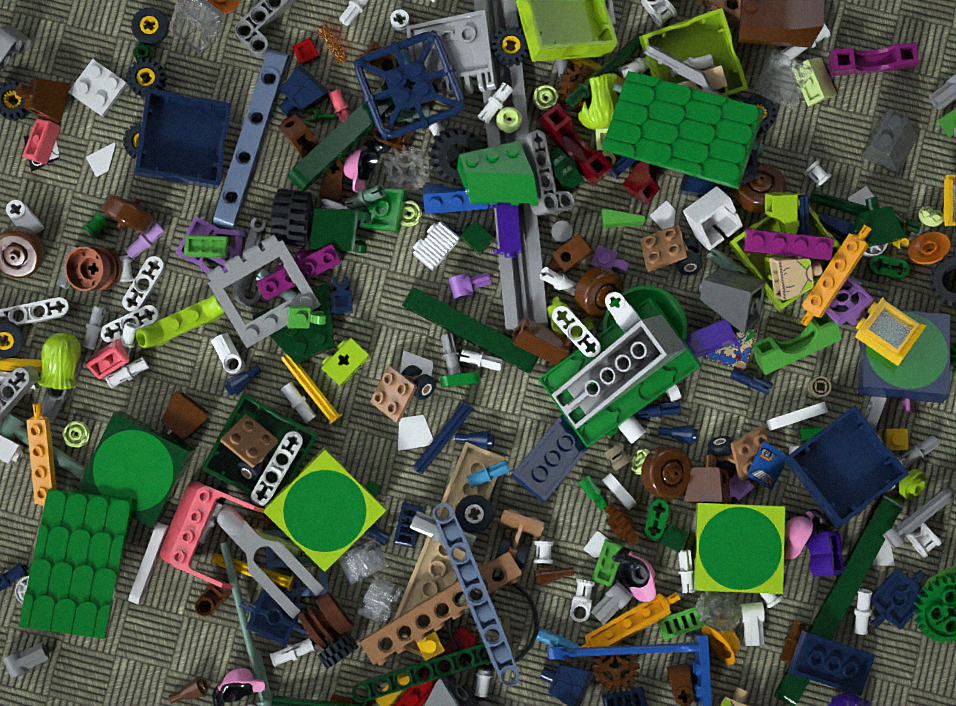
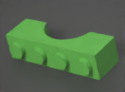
(776, 354)

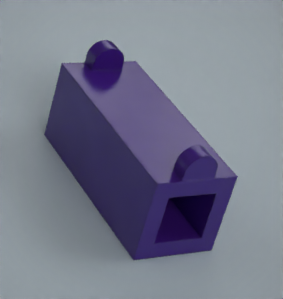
(507, 229)
(712, 338)

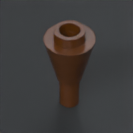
(546, 575)
(195, 689)

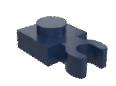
(341, 299)

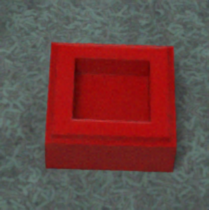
(305, 51)

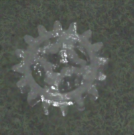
(399, 163)
(718, 610)

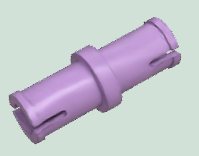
(145, 241)

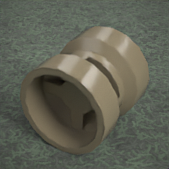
(819, 390)
(618, 456)

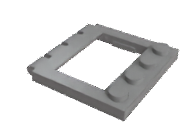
(237, 269)

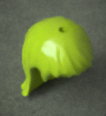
(602, 103)
(60, 361)

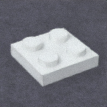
(97, 88)

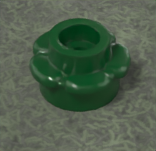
(142, 47)

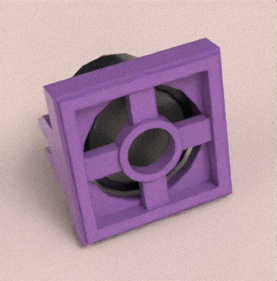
(847, 305)

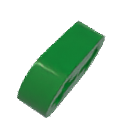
(889, 262)
(460, 379)
(661, 520)

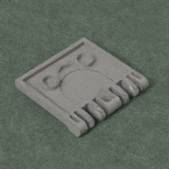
(467, 46)

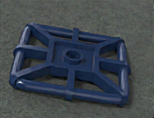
(422, 89)

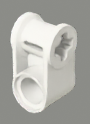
(657, 8)
(25, 218)
(624, 313)
(923, 539)

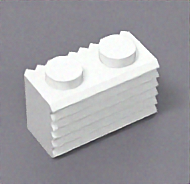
(436, 245)

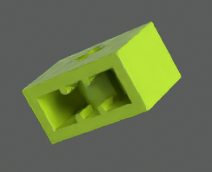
(356, 359)

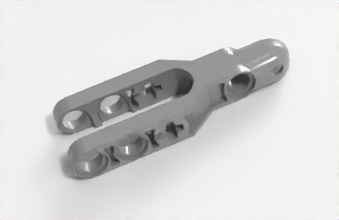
(681, 67)
(250, 542)

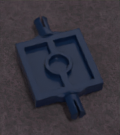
(896, 599)
(270, 619)

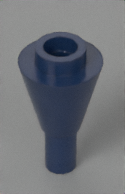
(238, 382)
(682, 433)
(481, 439)

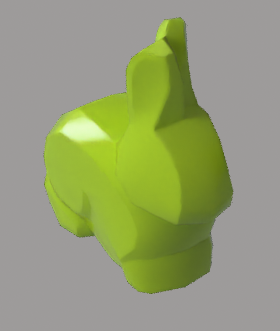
(576, 331)

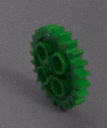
(935, 598)

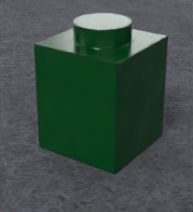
(476, 237)
(673, 537)

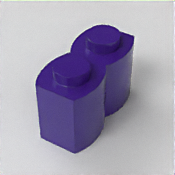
(826, 554)

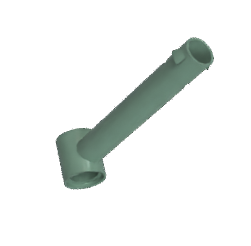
(13, 428)

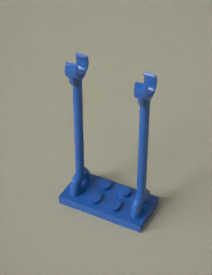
(699, 666)

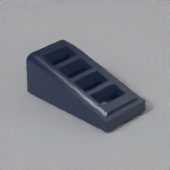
(837, 226)
(411, 544)
(640, 690)

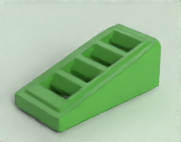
(614, 218)
(683, 630)

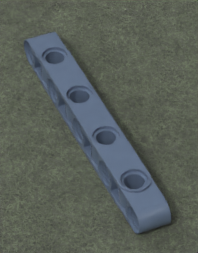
(251, 139)
(481, 609)

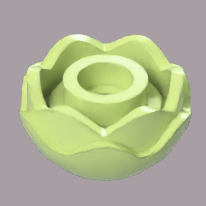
(545, 91)
(509, 126)
(416, 213)
(930, 217)
(69, 434)
(638, 461)

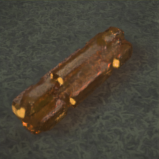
(332, 43)

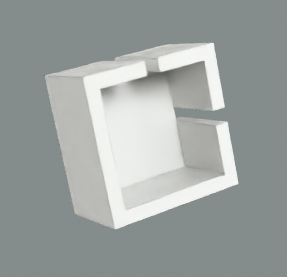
(710, 210)

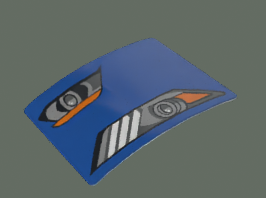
(767, 465)

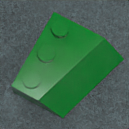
(498, 175)

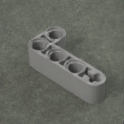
(257, 28)
(11, 42)
(538, 156)
(20, 388)

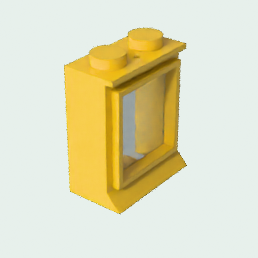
(889, 331)

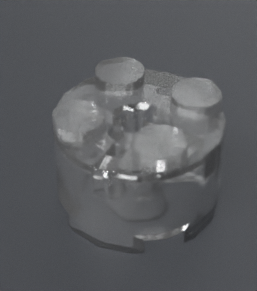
(362, 561)
(379, 599)

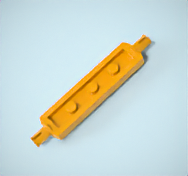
(835, 275)
(41, 454)
(631, 622)

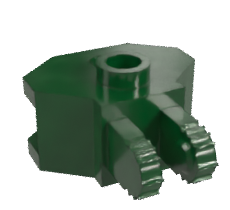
(564, 170)

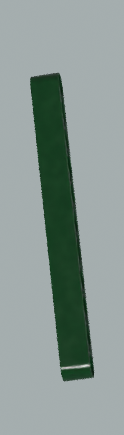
(845, 586)

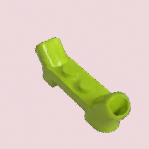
(180, 323)

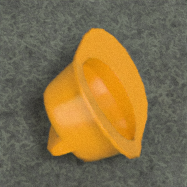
(723, 645)

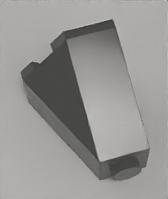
(449, 693)

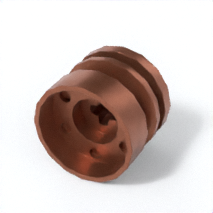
(93, 268)
(325, 621)

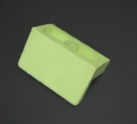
(819, 84)

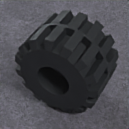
(292, 217)

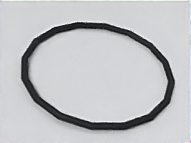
(531, 641)

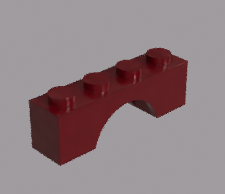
(561, 130)
(643, 182)

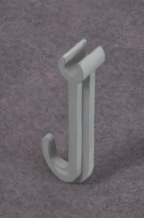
(239, 286)
(896, 535)

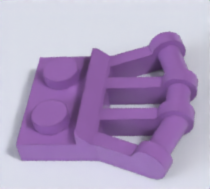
(201, 227)

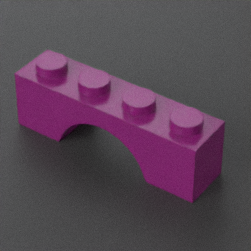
(853, 61)
(788, 244)

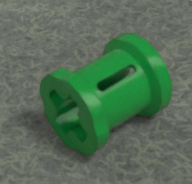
(96, 225)

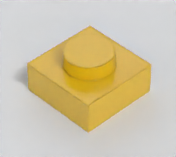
(896, 439)
(430, 646)

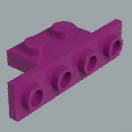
(308, 262)

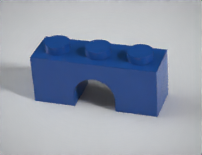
(441, 199)

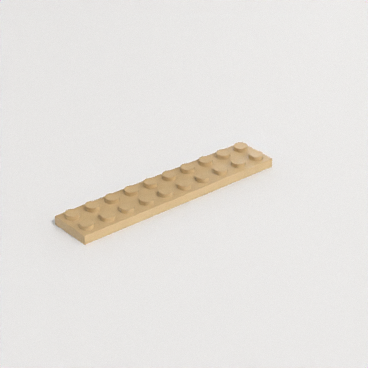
(433, 568)

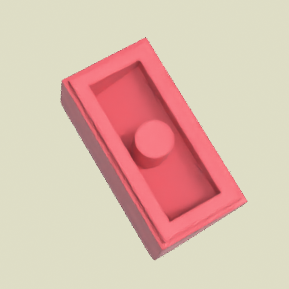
(41, 141)
(107, 359)

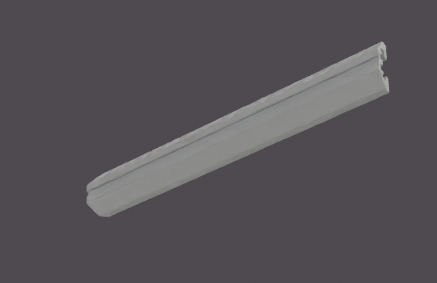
(520, 276)

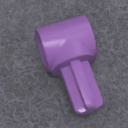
(463, 285)

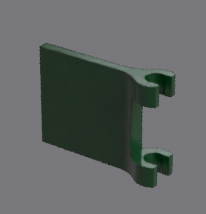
(338, 228)

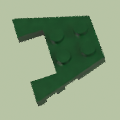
(306, 343)

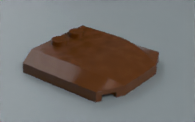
(781, 22)

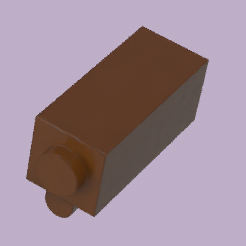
(541, 341)

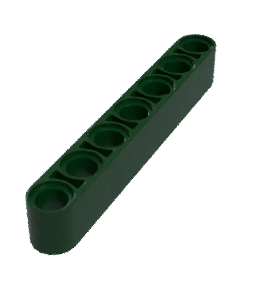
(337, 143)
(469, 329)
(415, 679)

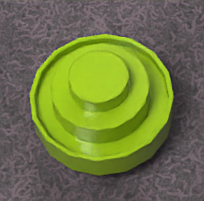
(912, 484)

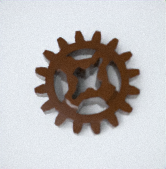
(581, 76)
(621, 524)
(624, 668)

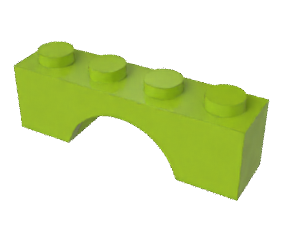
(782, 208)

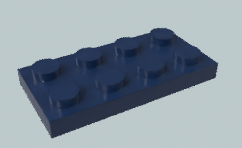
(550, 460)
(831, 663)

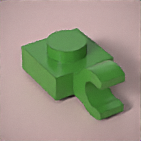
(301, 315)

